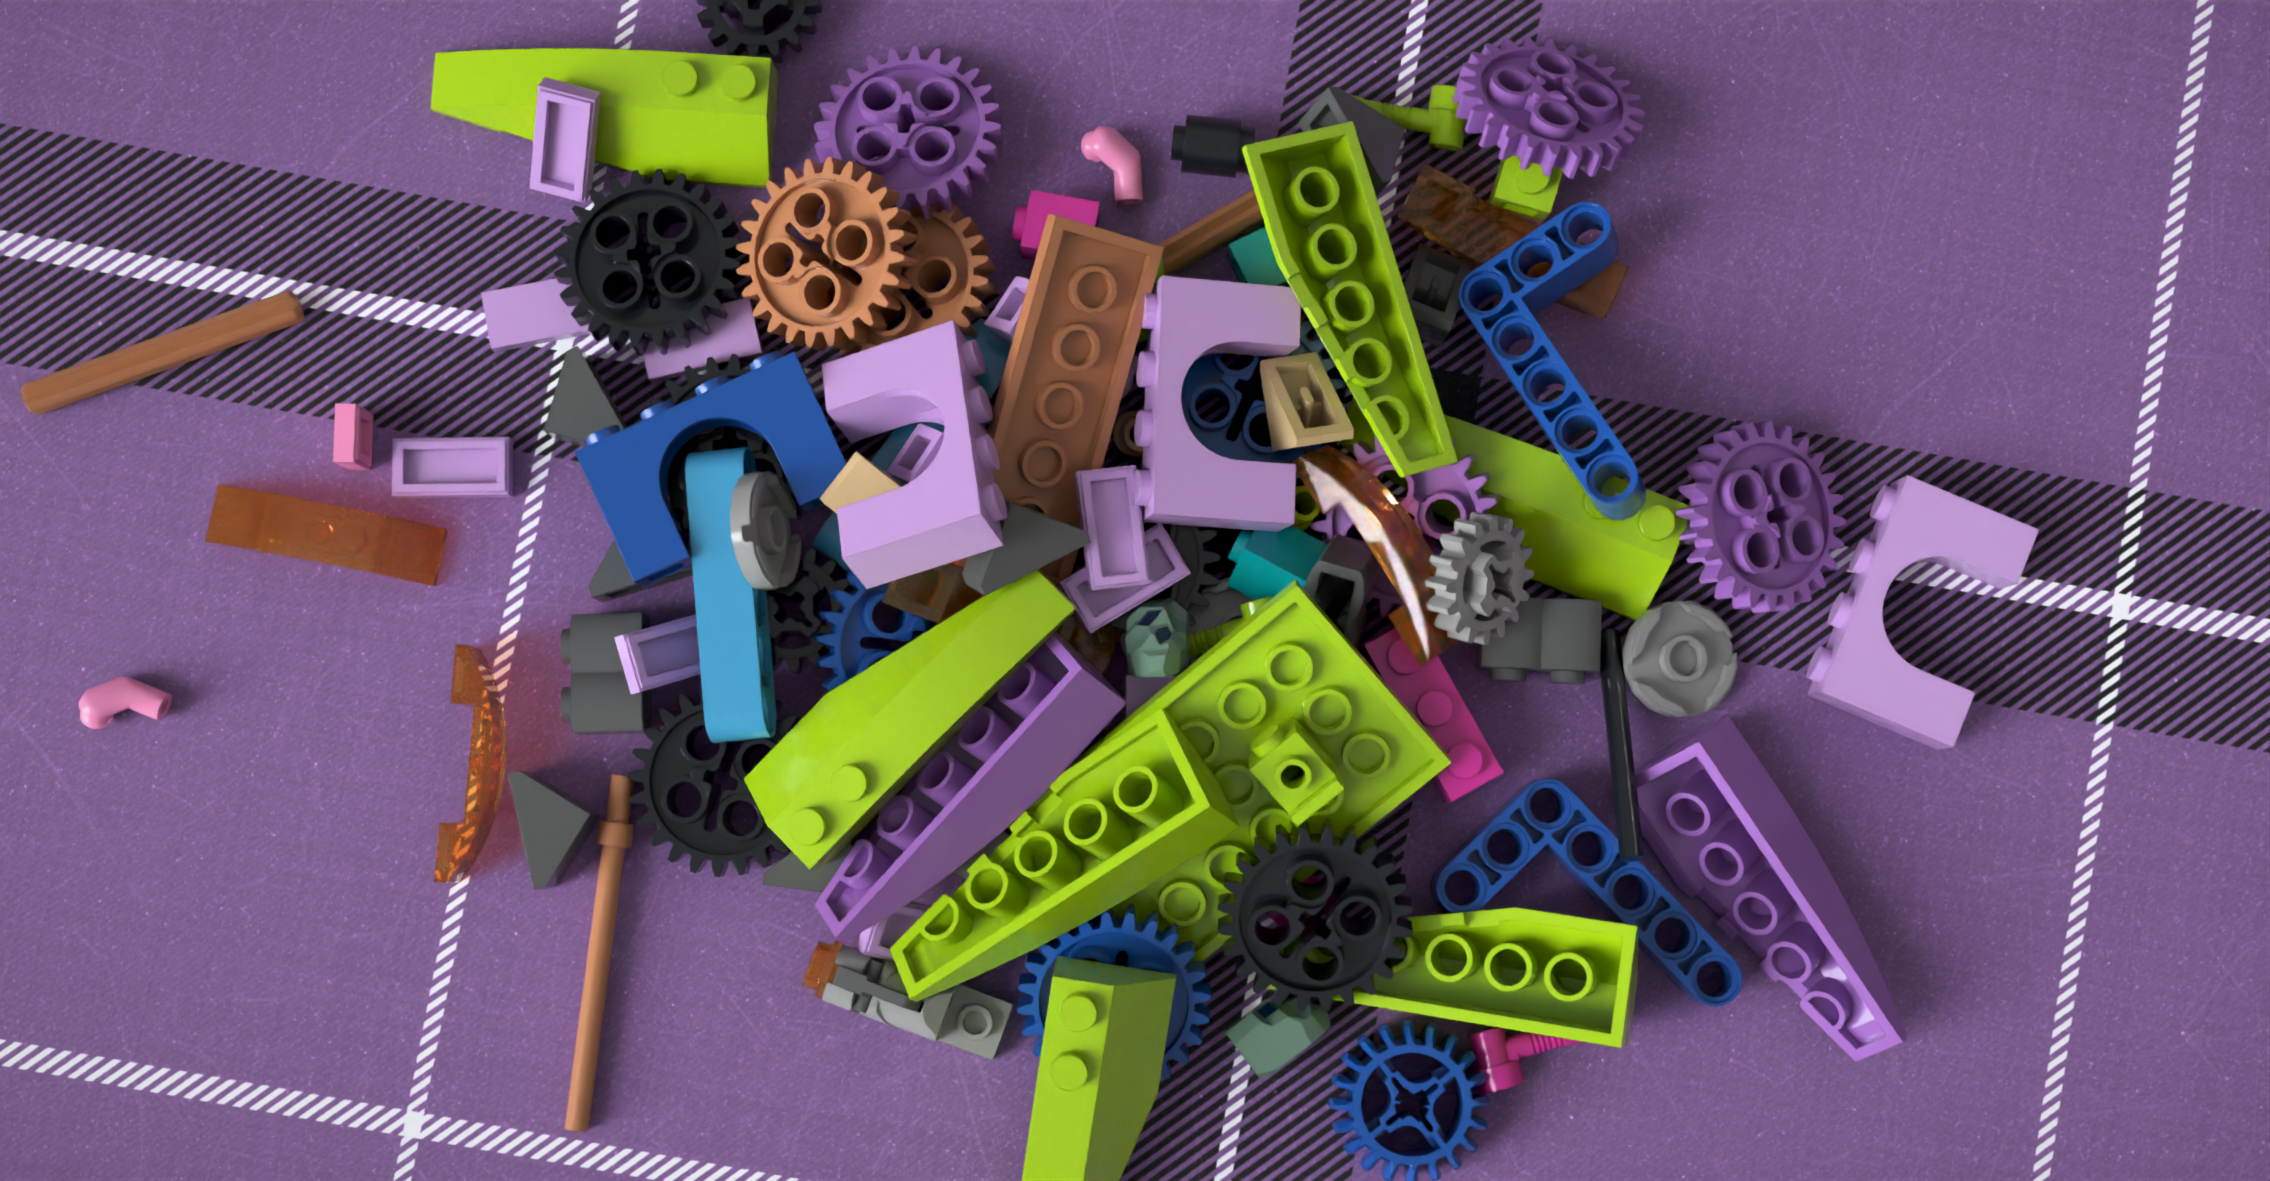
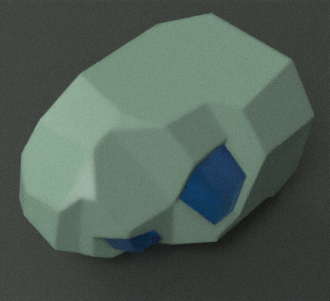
(1158, 639)
(1276, 1034)

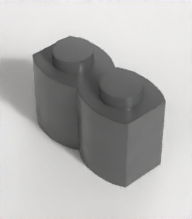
(1342, 584)
(1548, 638)
(599, 691)

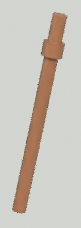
(615, 836)

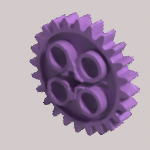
(1548, 107)
(910, 129)
(1448, 483)
(1761, 517)

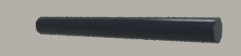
(1620, 748)

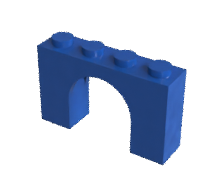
(633, 464)

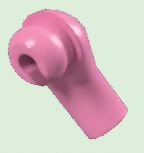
(1121, 157)
(122, 693)

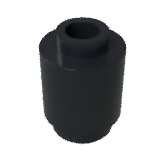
(1211, 146)

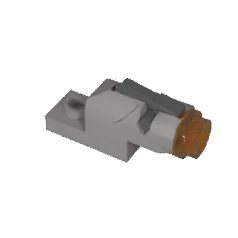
(876, 990)

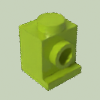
(1525, 192)
(1293, 745)

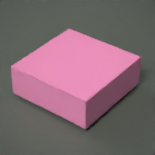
(353, 437)

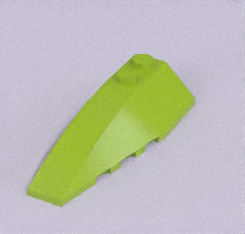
(656, 107)
(1348, 282)
(1569, 539)
(895, 716)
(1087, 847)
(1513, 973)
(1096, 1069)

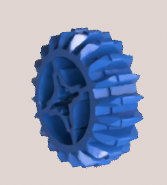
(1385, 1117)

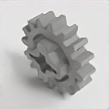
(1479, 578)

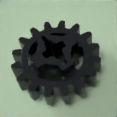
(759, 25)
(813, 590)

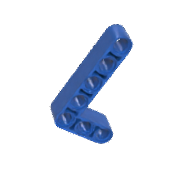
(1543, 364)
(1596, 879)

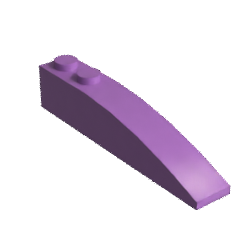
(973, 786)
(1749, 859)

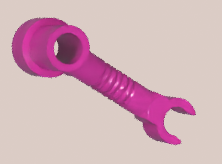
(1500, 1055)

